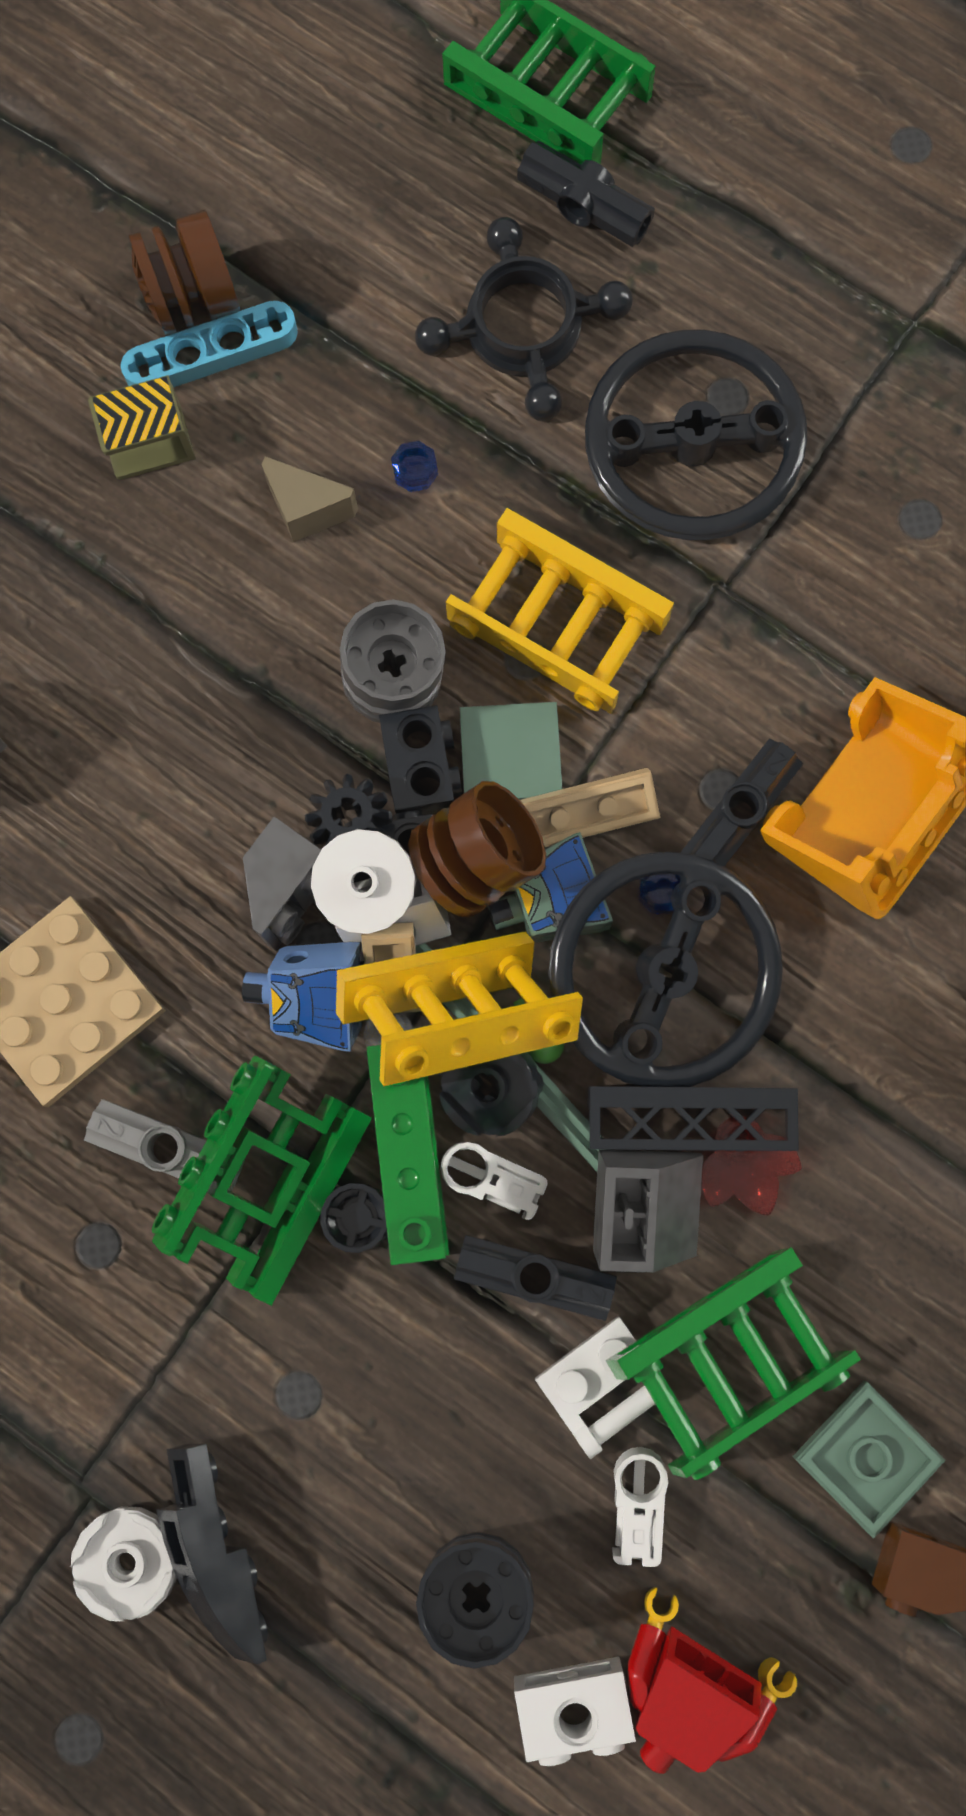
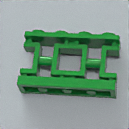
(296, 1197)

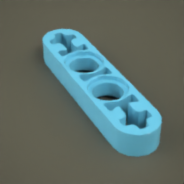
(207, 339)

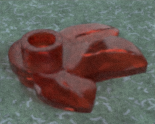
(746, 1174)

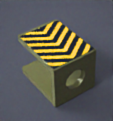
(141, 427)

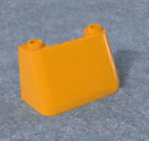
(879, 801)

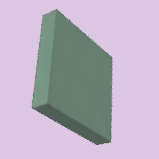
(512, 747)
(869, 1459)

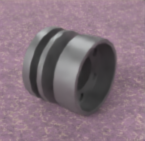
(395, 636)

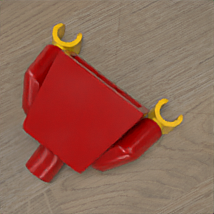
(694, 1700)

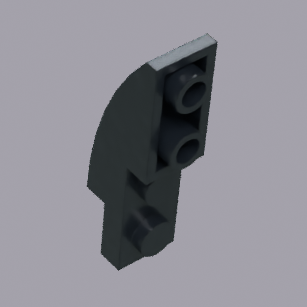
(212, 1576)

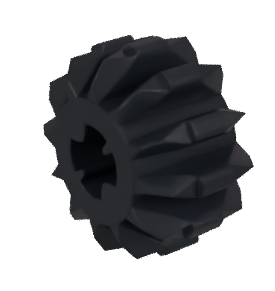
(334, 807)

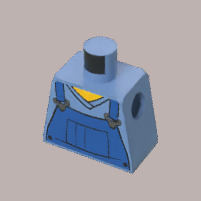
(303, 993)

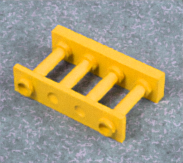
(560, 564)
(447, 975)

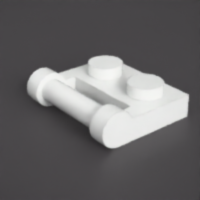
(584, 1378)

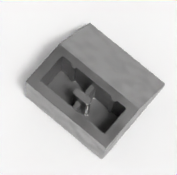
(279, 882)
(646, 1209)

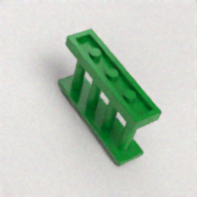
(538, 115)
(408, 1167)
(687, 1334)

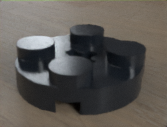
(492, 1114)

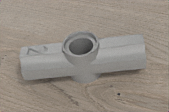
(134, 1138)

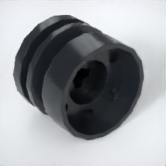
(476, 1632)

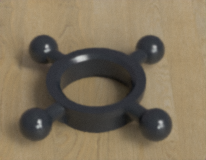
(504, 239)

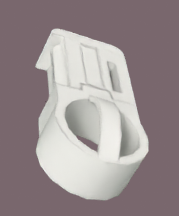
(501, 1181)
(639, 1514)

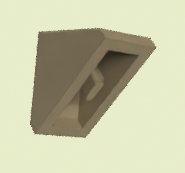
(308, 500)

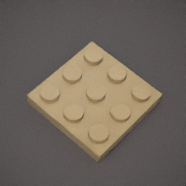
(67, 1002)

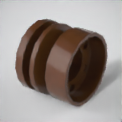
(184, 272)
(477, 849)

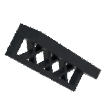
(694, 1097)

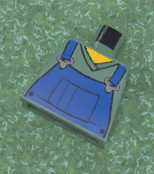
(546, 897)

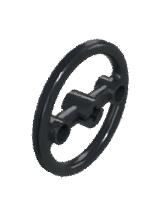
(711, 430)
(676, 952)

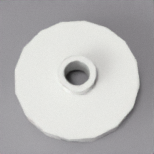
(391, 878)
(101, 1579)

